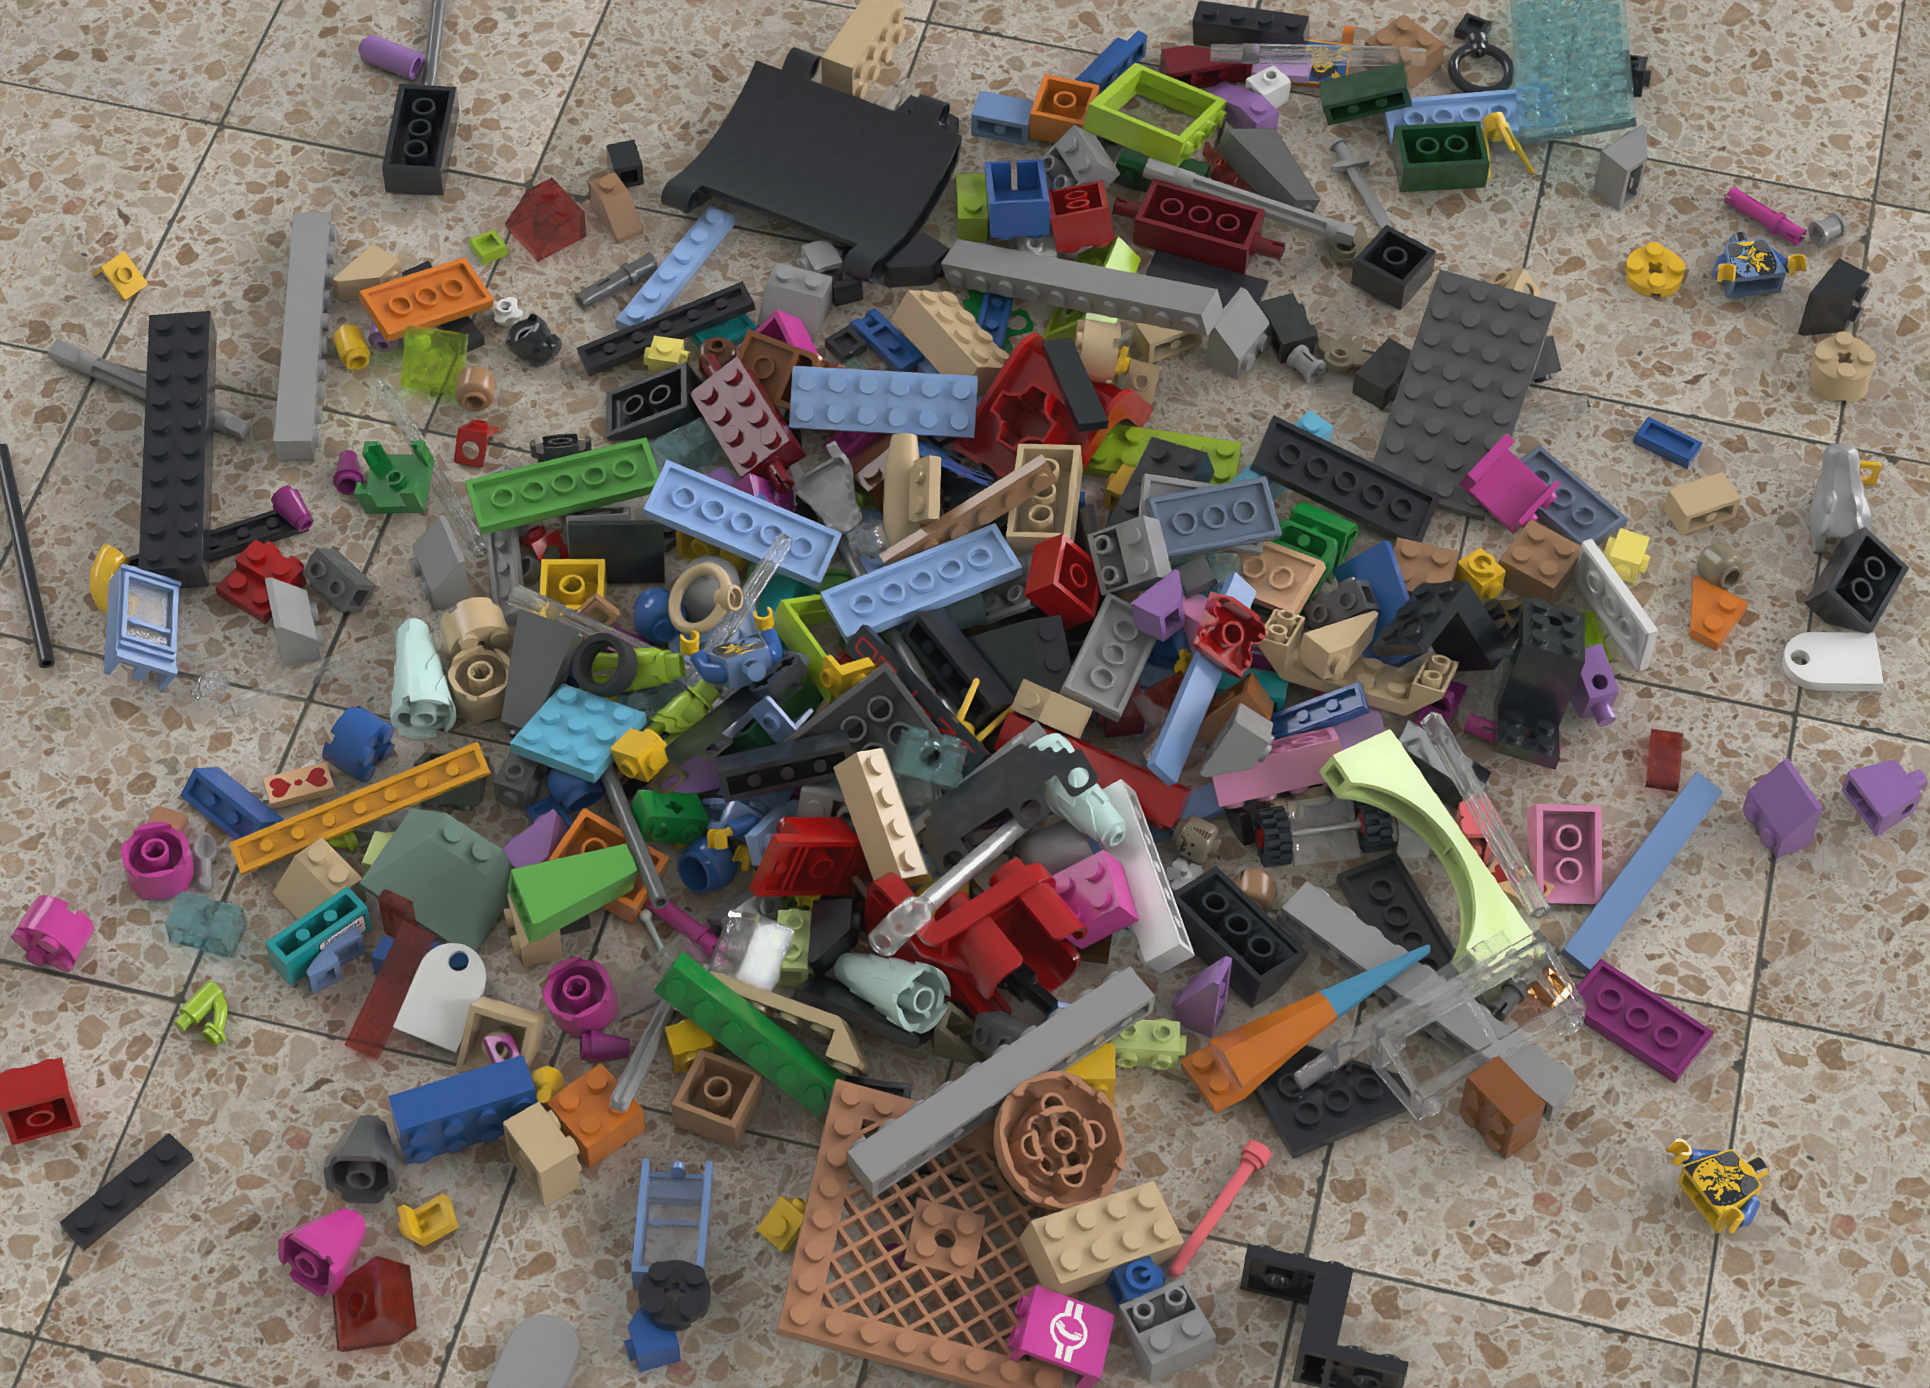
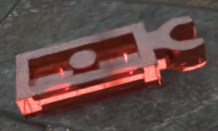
(1221, 170)

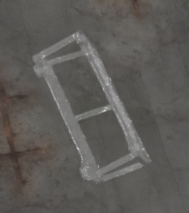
(1520, 962)

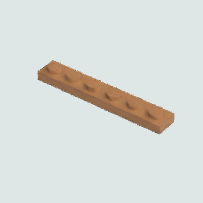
(977, 510)

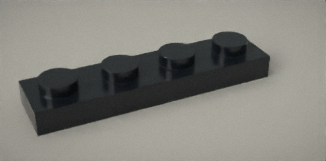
(126, 1191)

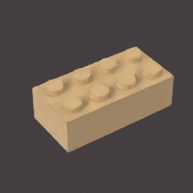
(863, 46)
(949, 336)
(1052, 509)
(1090, 1240)

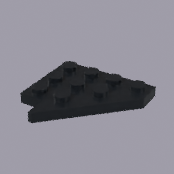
(1328, 1108)

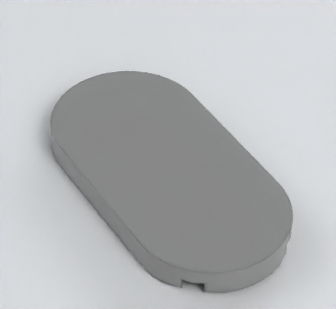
(538, 1355)

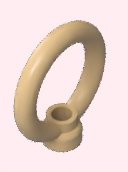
(726, 598)

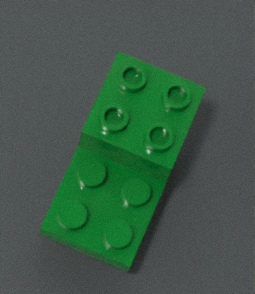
(1318, 536)

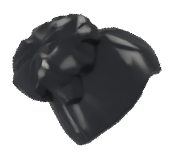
(533, 341)

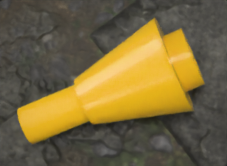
(547, 1083)

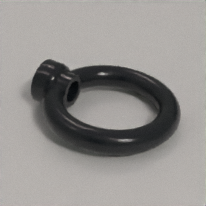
(1477, 47)

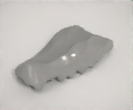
(830, 490)
(1839, 497)

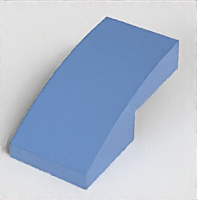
(327, 965)

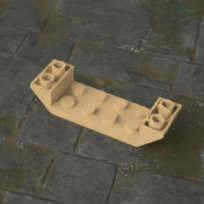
(1384, 685)
(844, 1045)

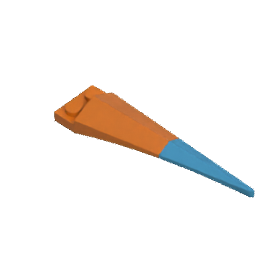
(1249, 1054)

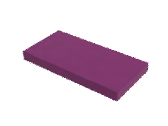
(1641, 1021)

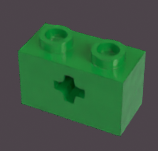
(669, 817)

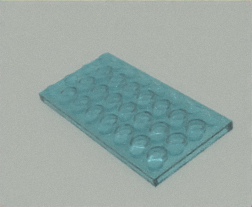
(1571, 68)

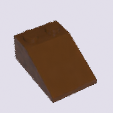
(869, 470)

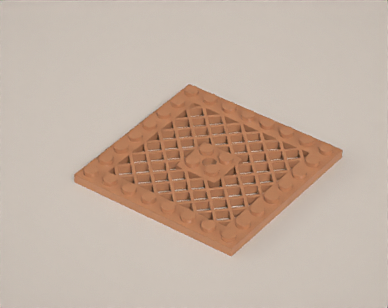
(902, 1345)

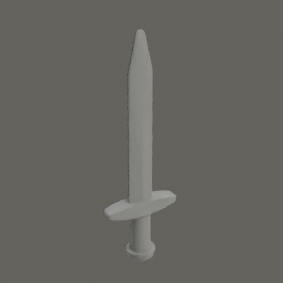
(1352, 167)

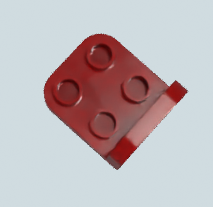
(990, 935)

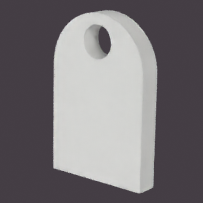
(1834, 661)
(441, 997)

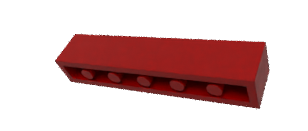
(1158, 801)

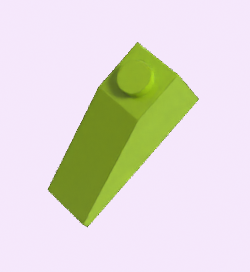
(971, 207)

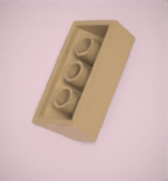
(881, 817)

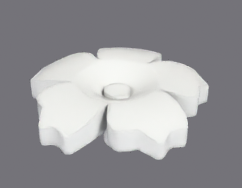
(1181, 873)

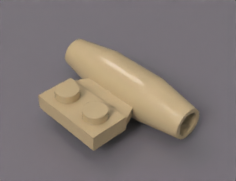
(909, 488)

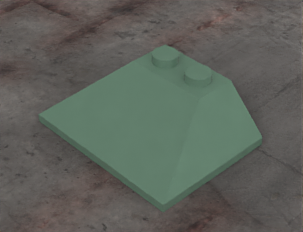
(448, 874)

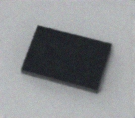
(630, 548)

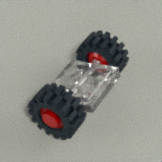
(1320, 831)

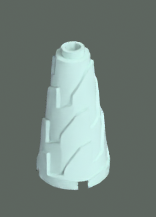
(420, 689)
(1089, 811)
(899, 989)

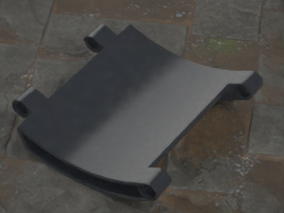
(825, 163)

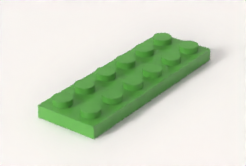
(562, 486)

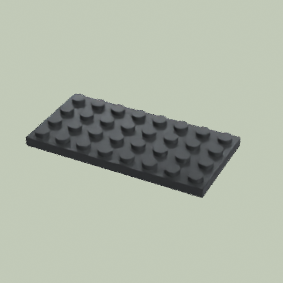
(1463, 385)

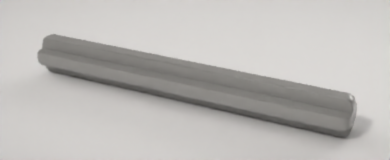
(642, 1057)

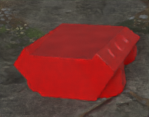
(1228, 633)

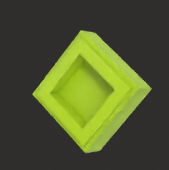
(488, 247)

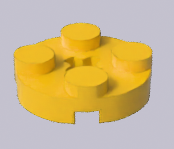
(1657, 258)

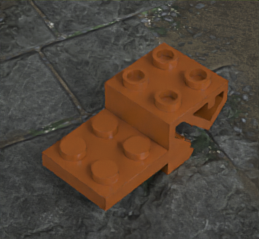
(774, 364)

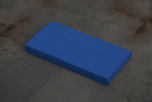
(1383, 573)

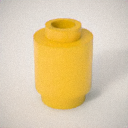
(351, 347)

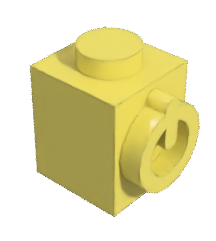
(665, 354)
(1628, 554)

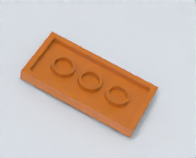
(426, 298)

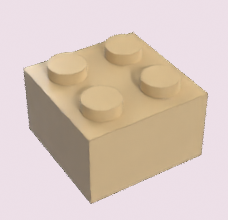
(543, 1153)

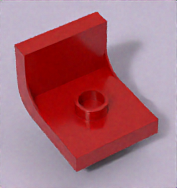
(1029, 409)

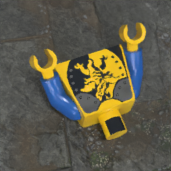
(1720, 1184)

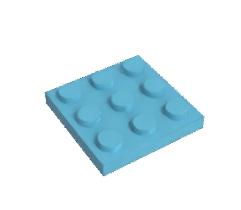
(576, 732)

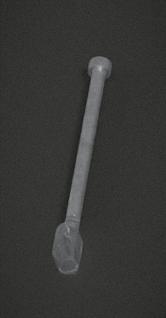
(915, 912)

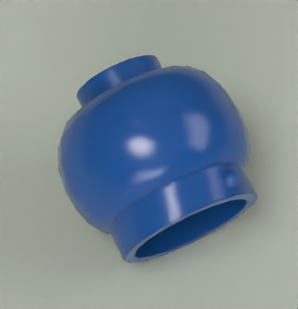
(652, 616)
(573, 791)
(706, 868)

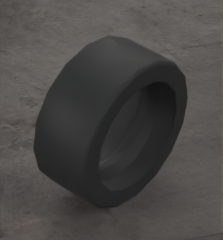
(586, 655)

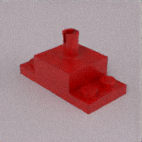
(810, 859)

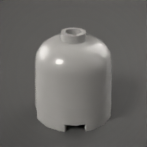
(699, 594)
(1054, 846)

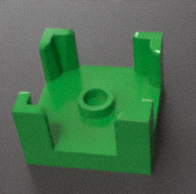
(396, 480)

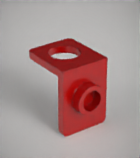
(477, 432)
(542, 537)

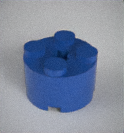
(359, 743)

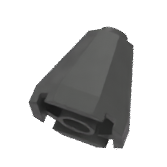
(362, 1162)

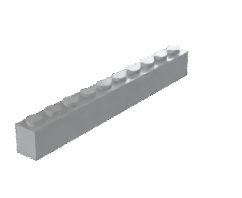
(1083, 287)
(304, 337)
(1358, 948)
(977, 1095)

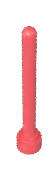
(1254, 1157)

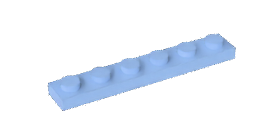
(677, 267)

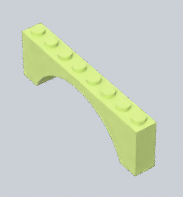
(1387, 778)

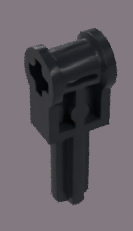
(1024, 986)

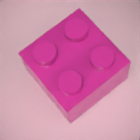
(1098, 896)

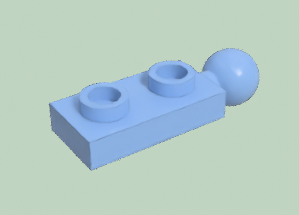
(761, 834)

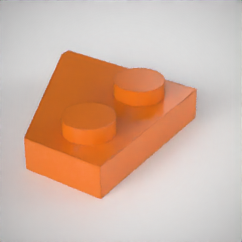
(1713, 613)

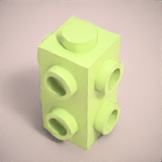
(795, 964)
(1150, 1045)

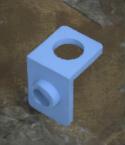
(774, 720)

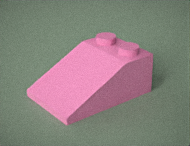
(1566, 851)

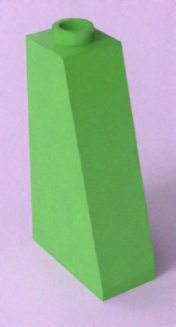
(569, 887)

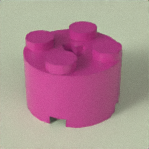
(157, 861)
(53, 933)
(580, 996)

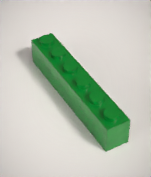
(748, 1033)

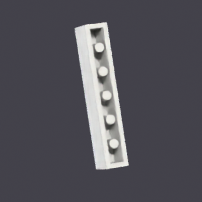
(1160, 925)

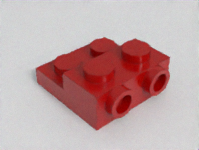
(246, 583)

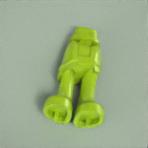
(653, 668)
(684, 710)

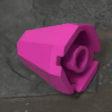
(323, 1250)

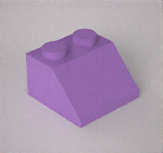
(1783, 810)

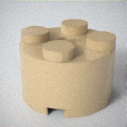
(1098, 348)
(1842, 368)
(475, 624)
(479, 682)

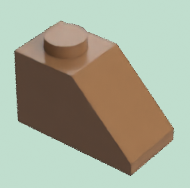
(614, 207)

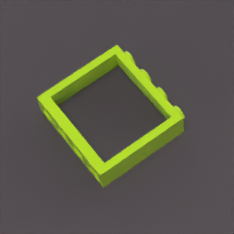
(1109, 123)
(790, 623)

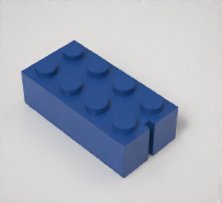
(1020, 210)
(460, 1109)

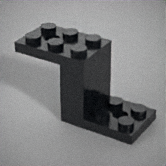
(1454, 625)
(1539, 682)
(1325, 1291)

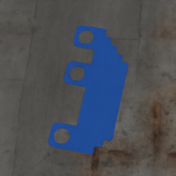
(927, 449)

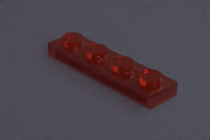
(389, 991)

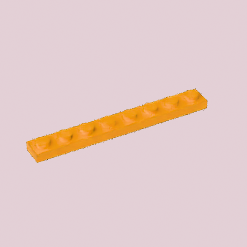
(360, 808)

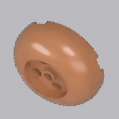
(1088, 1131)

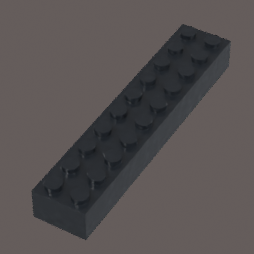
(178, 447)

